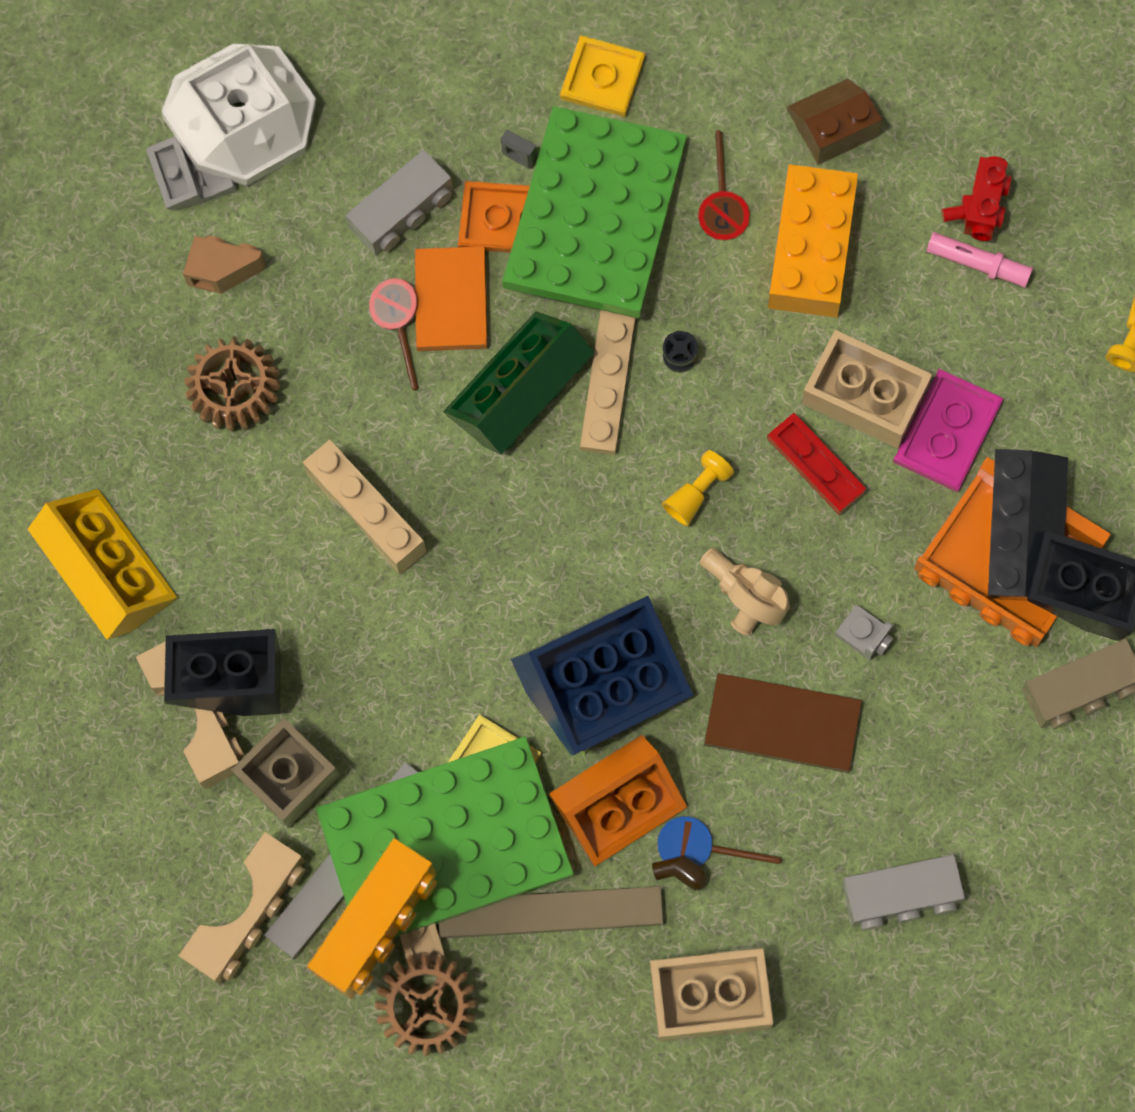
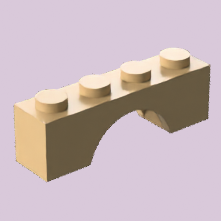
(366, 506)
(210, 750)
(218, 948)

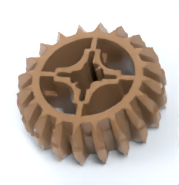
(231, 355)
(452, 1023)

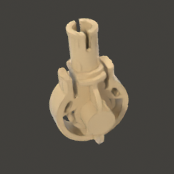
(750, 590)

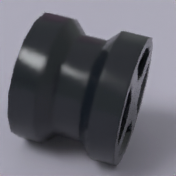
(680, 344)

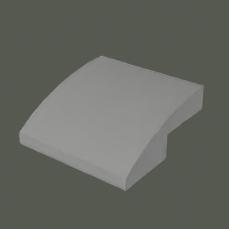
(180, 179)

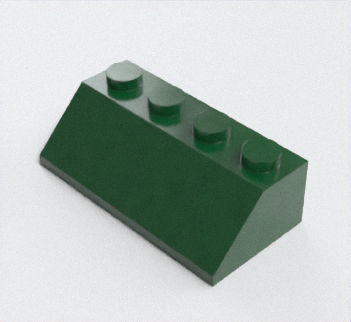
(519, 381)

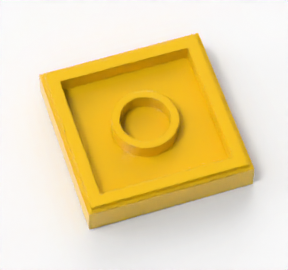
(602, 76)

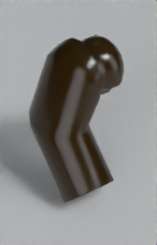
(683, 869)

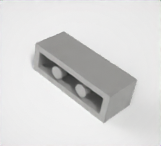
(400, 203)
(903, 892)

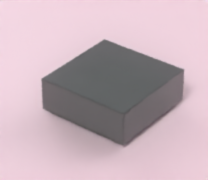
(518, 149)

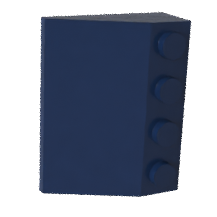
(603, 676)

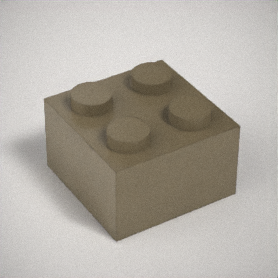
(285, 772)

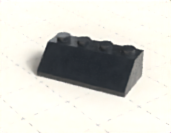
(1025, 503)

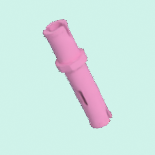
(992, 264)

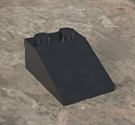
(1085, 586)
(224, 672)

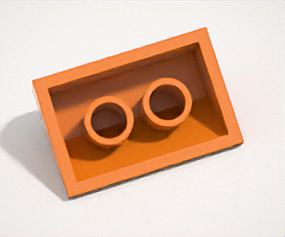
(618, 800)

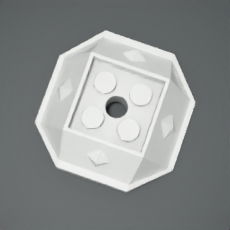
(246, 139)

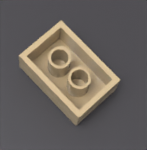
(866, 389)
(711, 994)

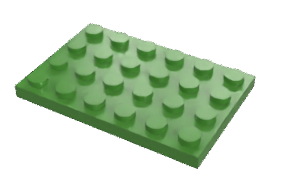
(595, 212)
(472, 818)

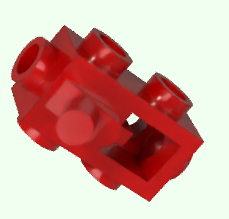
(982, 208)

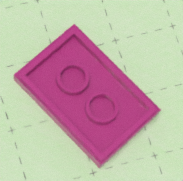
(948, 430)

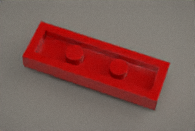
(816, 463)

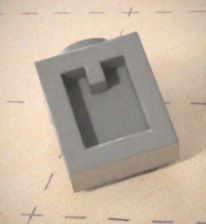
(865, 633)

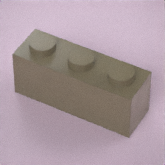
(1082, 685)

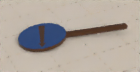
(692, 838)

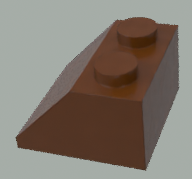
(836, 120)

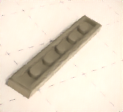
(560, 913)

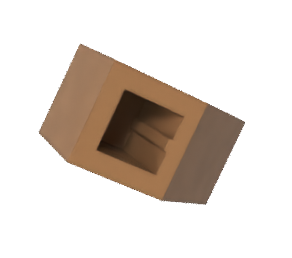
(219, 265)

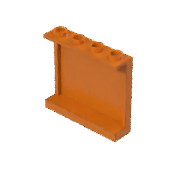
(961, 558)

